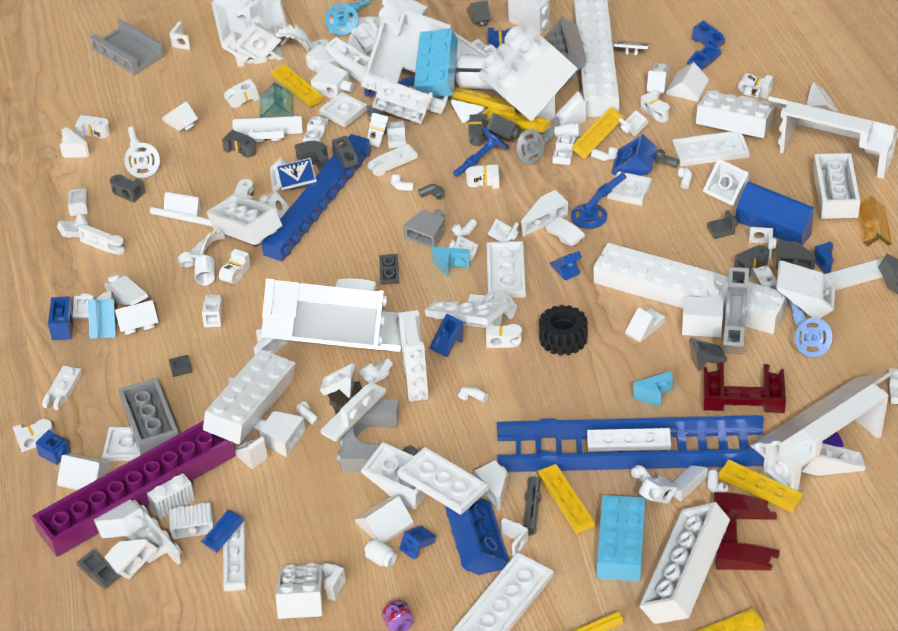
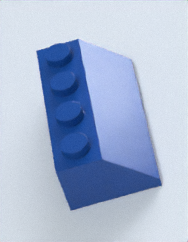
(769, 209)
(478, 538)

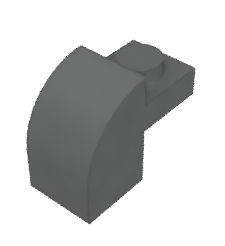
(312, 149)

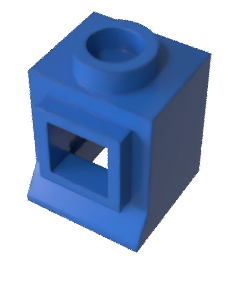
(52, 447)

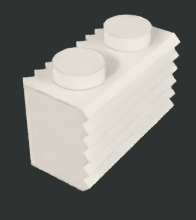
(171, 495)
(191, 520)

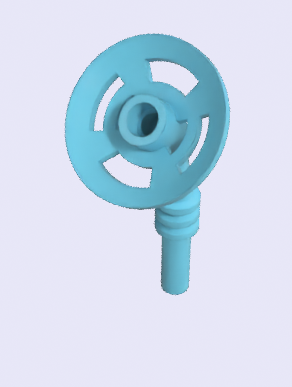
(343, 16)

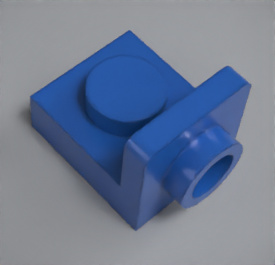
(824, 257)
(416, 539)

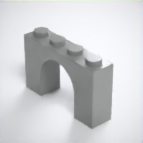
(736, 310)
(357, 453)

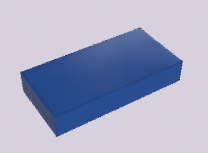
(222, 531)

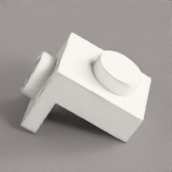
(633, 124)
(70, 228)
(503, 232)
(377, 372)

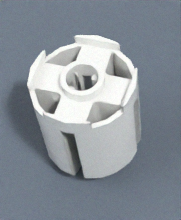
(469, 77)

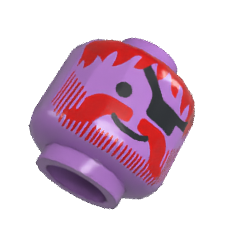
(397, 615)

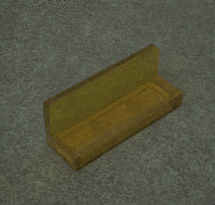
(873, 222)

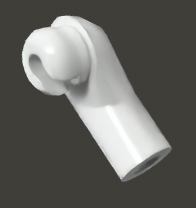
(400, 185)
(464, 231)
(474, 392)
(303, 410)
(640, 473)

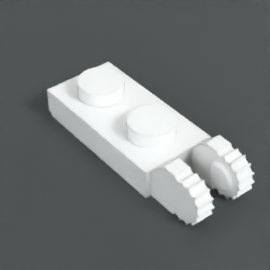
(392, 159)
(101, 239)
(62, 387)

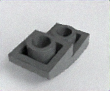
(389, 269)

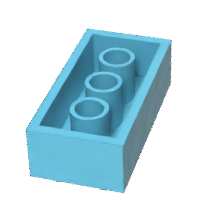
(436, 62)
(621, 538)

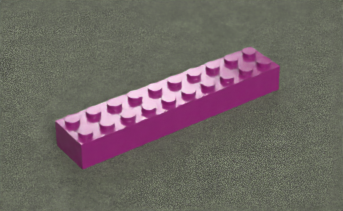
(72, 518)

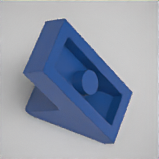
(566, 265)
(447, 334)

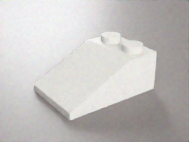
(383, 470)

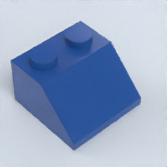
(635, 157)

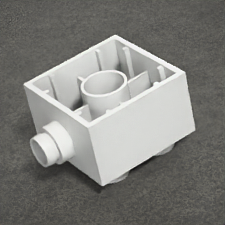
(526, 70)

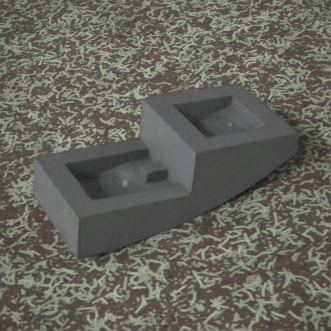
(98, 569)

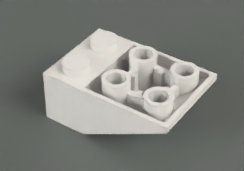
(806, 289)
(300, 591)

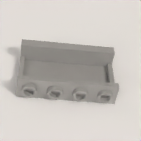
(128, 48)

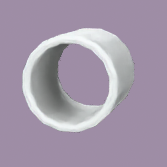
(204, 270)

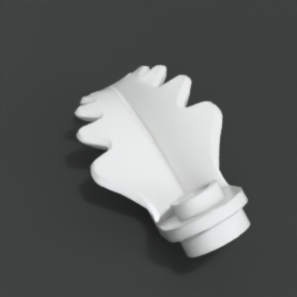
(301, 36)
(188, 259)

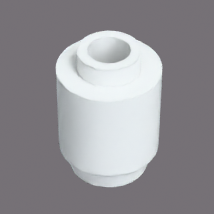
(380, 553)

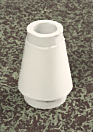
(572, 129)

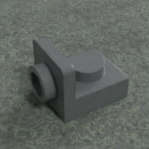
(723, 227)

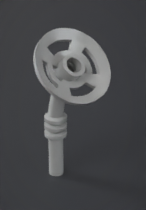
(534, 145)

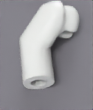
(605, 156)
(686, 177)
(713, 484)

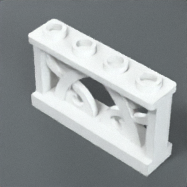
(413, 355)

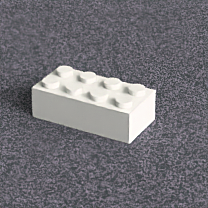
(735, 114)
(836, 186)
(244, 219)

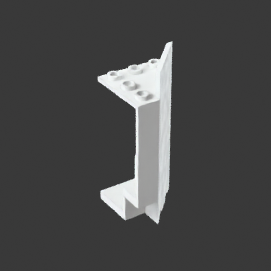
(257, 42)
(874, 136)
(329, 316)
(801, 437)

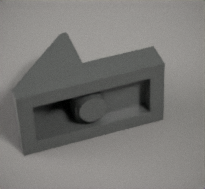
(703, 352)

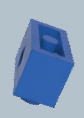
(60, 318)

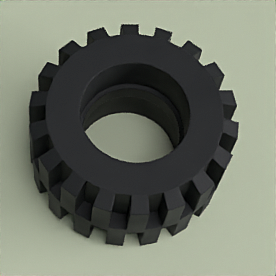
(563, 330)

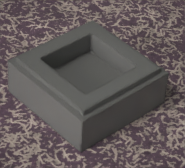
(180, 365)

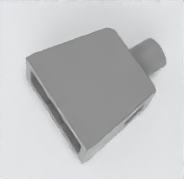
(426, 228)

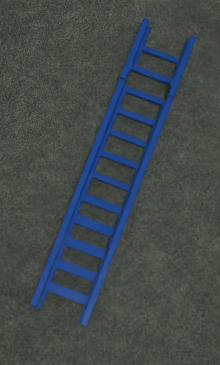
(679, 427)

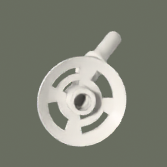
(141, 157)

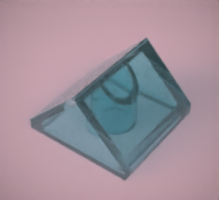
(276, 102)

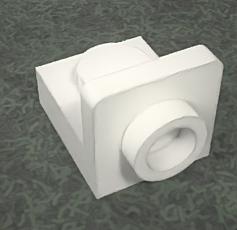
(463, 243)
(80, 306)
(334, 580)

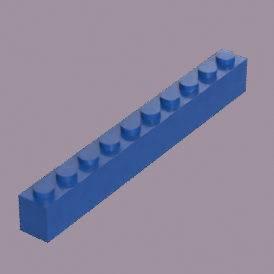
(313, 202)

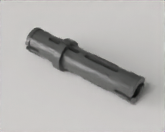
(533, 487)

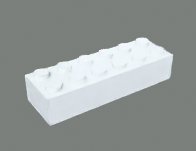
(249, 396)
(685, 563)

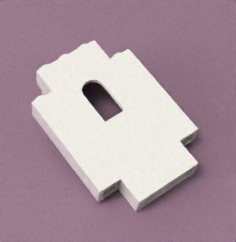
(397, 49)

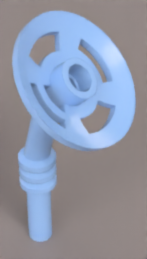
(810, 334)

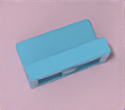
(101, 318)

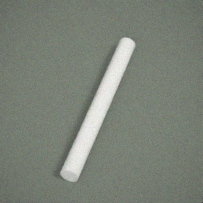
(180, 216)

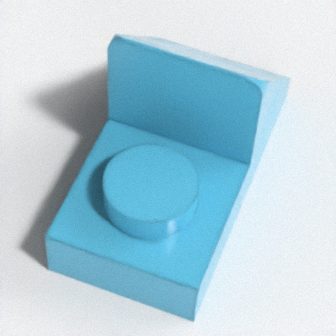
(450, 257)
(651, 388)

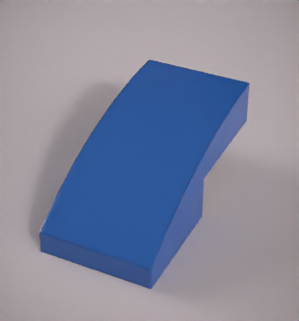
(705, 56)

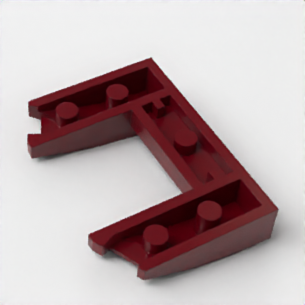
(770, 396)
(737, 555)

